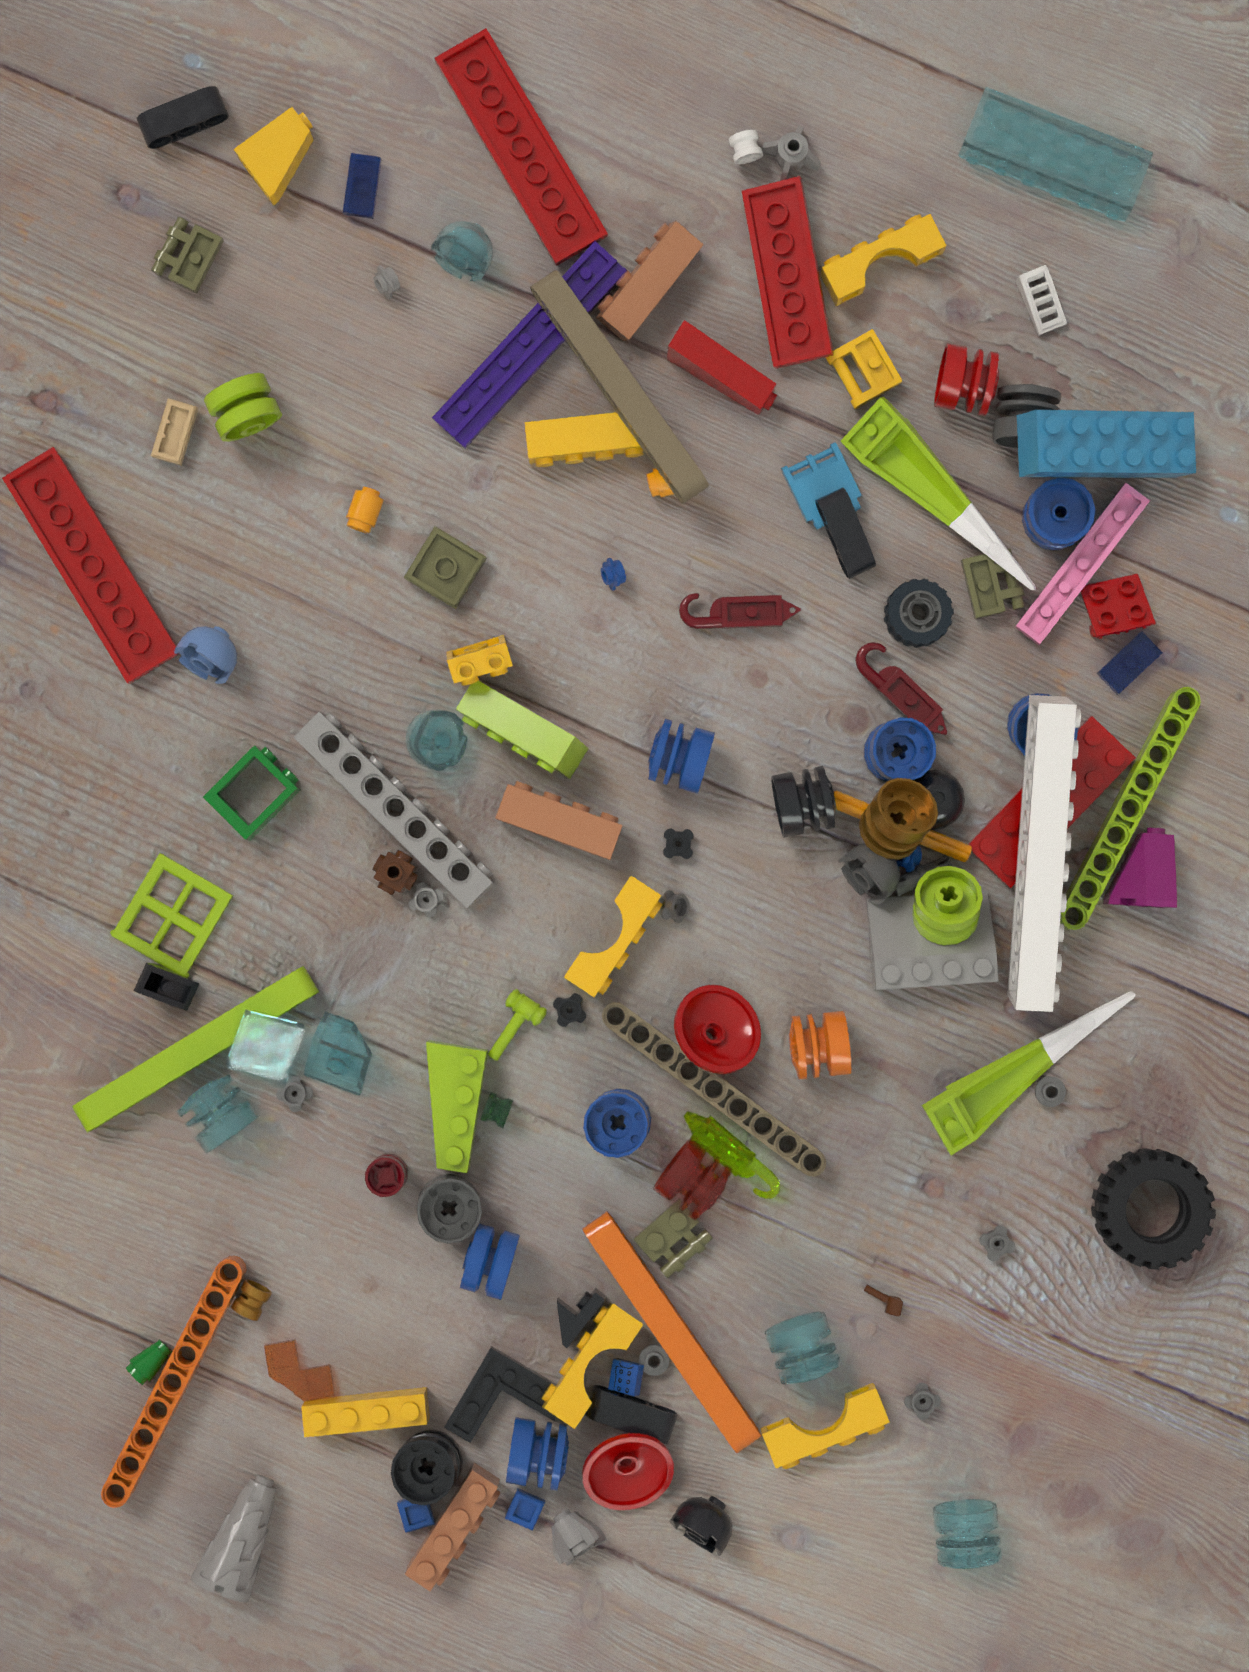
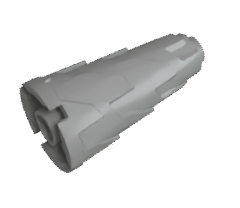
(234, 1554)

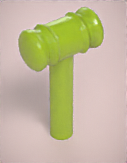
(524, 1009)

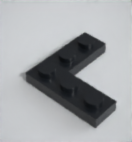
(496, 1374)

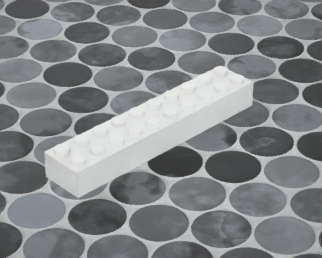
(1042, 852)

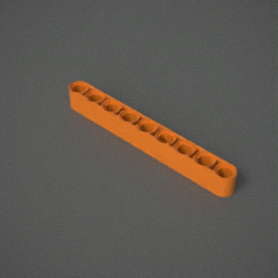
(672, 1332)
(164, 1392)

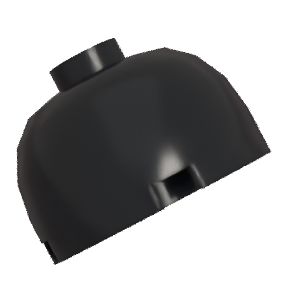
(947, 794)
(704, 1523)

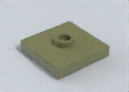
(445, 567)

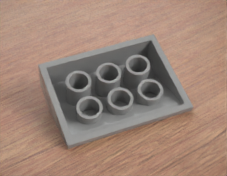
(909, 960)

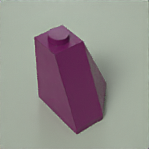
(1146, 873)

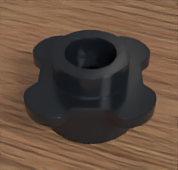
(684, 837)
(564, 1017)

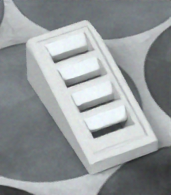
(1051, 296)

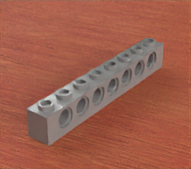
(313, 737)

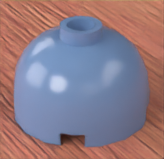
(207, 653)

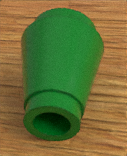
(148, 1362)

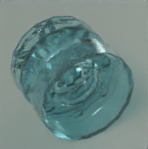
(217, 1113)
(805, 1355)
(967, 1533)

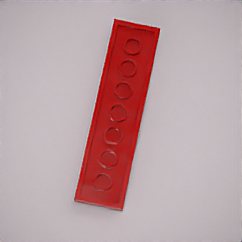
(521, 147)
(91, 565)

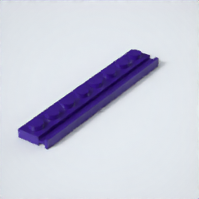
(523, 351)

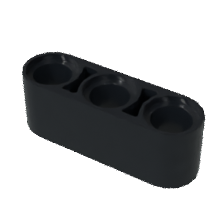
(182, 117)
(845, 533)
(631, 1413)

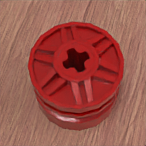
(966, 379)

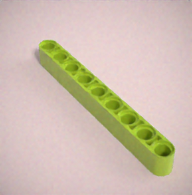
(1139, 798)
(191, 1051)

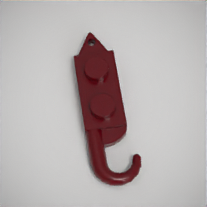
(740, 612)
(901, 691)

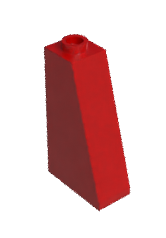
(720, 369)

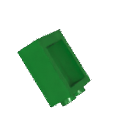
(230, 814)

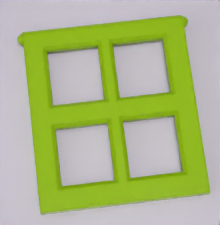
(172, 915)

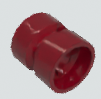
(386, 1175)

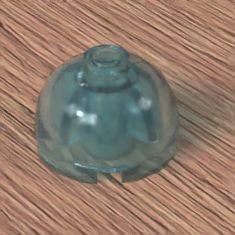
(463, 249)
(436, 739)

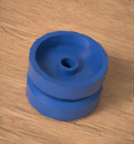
(1053, 497)
(489, 1261)

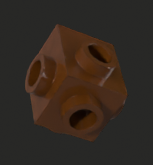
(406, 876)

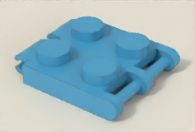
(820, 481)

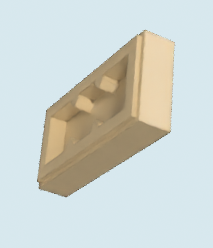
(174, 432)

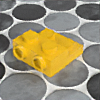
(479, 659)

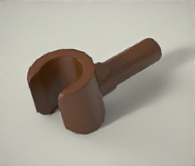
(893, 1304)

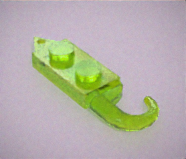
(731, 1152)

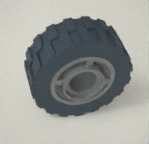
(933, 602)

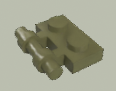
(194, 258)
(984, 586)
(665, 1232)

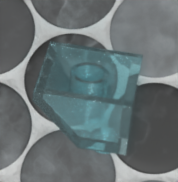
(338, 1054)

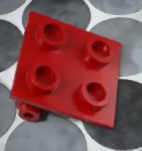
(1117, 606)

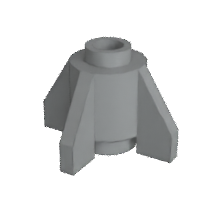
(789, 159)
(574, 1536)

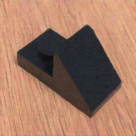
(166, 986)
(574, 1321)

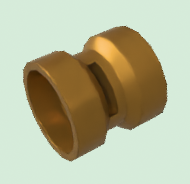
(251, 1300)

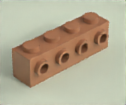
(649, 280)
(558, 821)
(452, 1526)

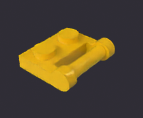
(873, 364)

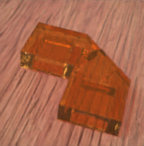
(304, 1383)

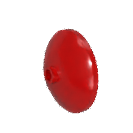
(728, 1020)
(627, 1471)

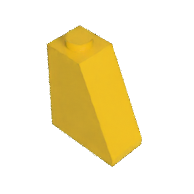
(276, 152)

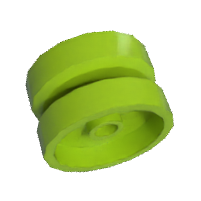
(242, 407)
(947, 905)

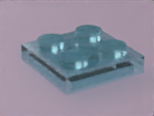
(265, 1046)

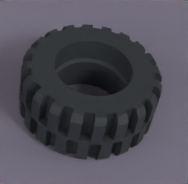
(1193, 1214)

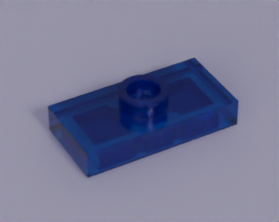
(362, 186)
(1129, 662)

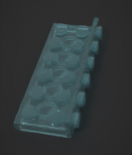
(1055, 154)

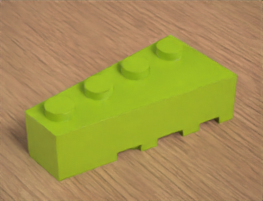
(522, 728)

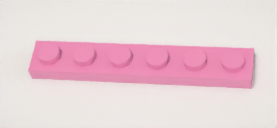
(1082, 564)

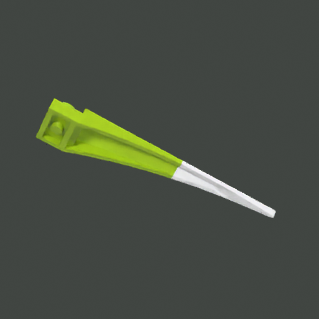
(900, 455)
(981, 1097)

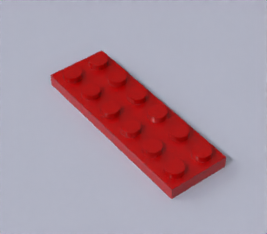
(787, 272)
(1098, 764)

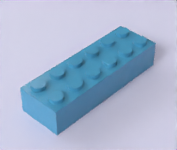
(1106, 444)

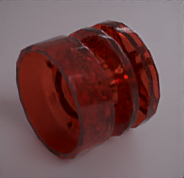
(692, 1179)

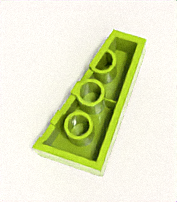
(455, 1095)

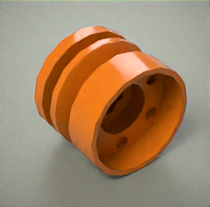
(820, 1045)

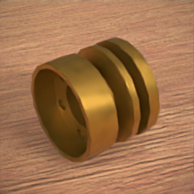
(898, 818)

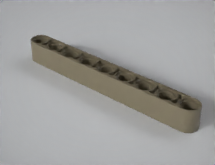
(619, 386)
(722, 1101)

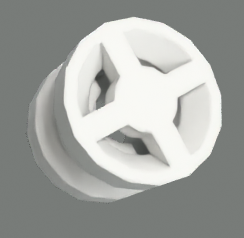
(745, 147)

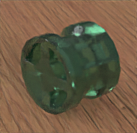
(497, 1109)

